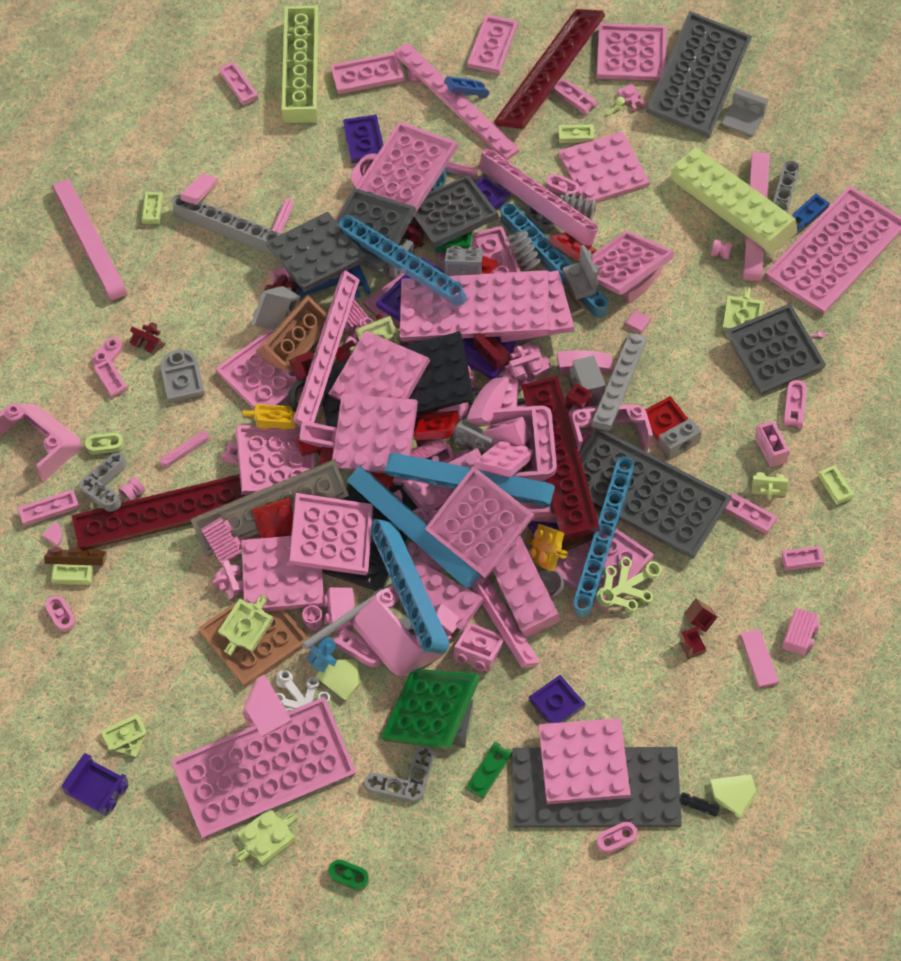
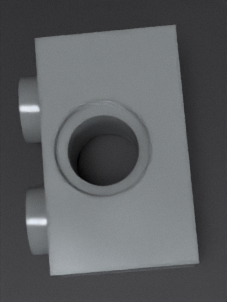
(679, 439)

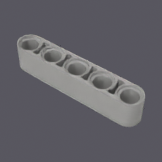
(786, 185)

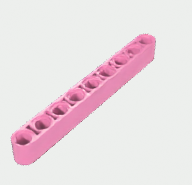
(759, 181)
(538, 197)
(90, 239)

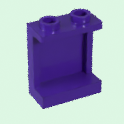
(94, 785)

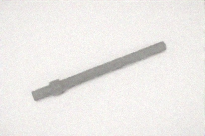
(337, 623)

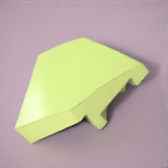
(342, 677)
(125, 736)
(734, 793)

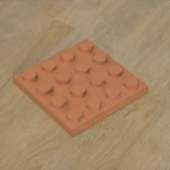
(276, 645)

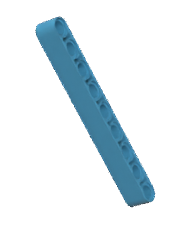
(355, 230)
(550, 256)
(451, 475)
(412, 526)
(603, 544)
(409, 587)

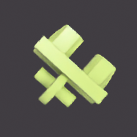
(769, 485)

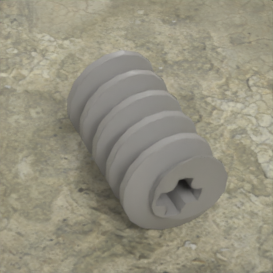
(581, 206)
(524, 249)

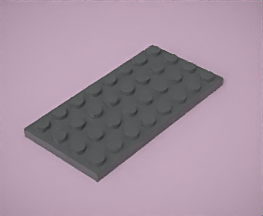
(699, 74)
(660, 496)
(652, 802)

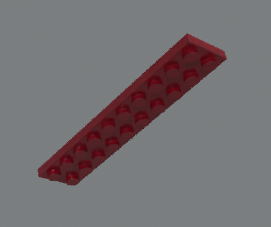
(549, 68)
(571, 494)
(153, 513)

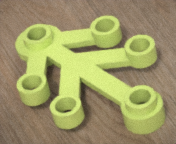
(625, 586)

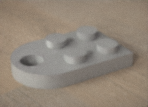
(181, 378)

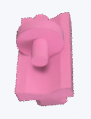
(521, 360)
(226, 580)

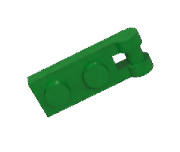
(489, 770)

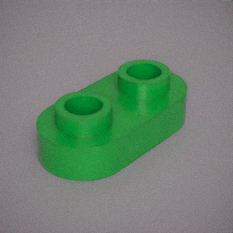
(349, 874)

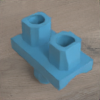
(321, 655)

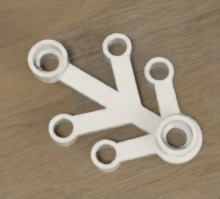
(300, 700)

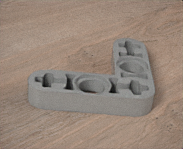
(116, 463)
(405, 785)

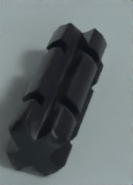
(699, 804)

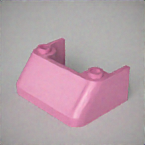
(626, 414)
(540, 426)
(60, 441)
(389, 637)
(265, 708)

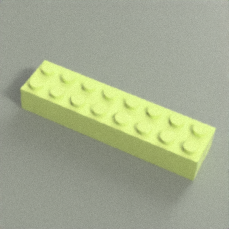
(300, 64)
(734, 200)

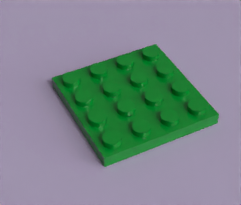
(430, 708)

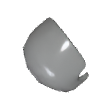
(554, 581)

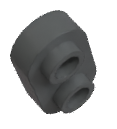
(539, 220)

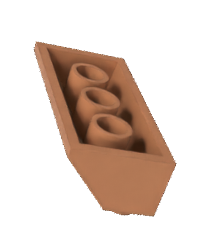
(294, 334)

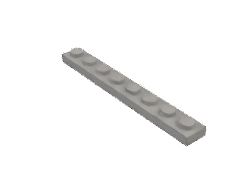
(619, 382)

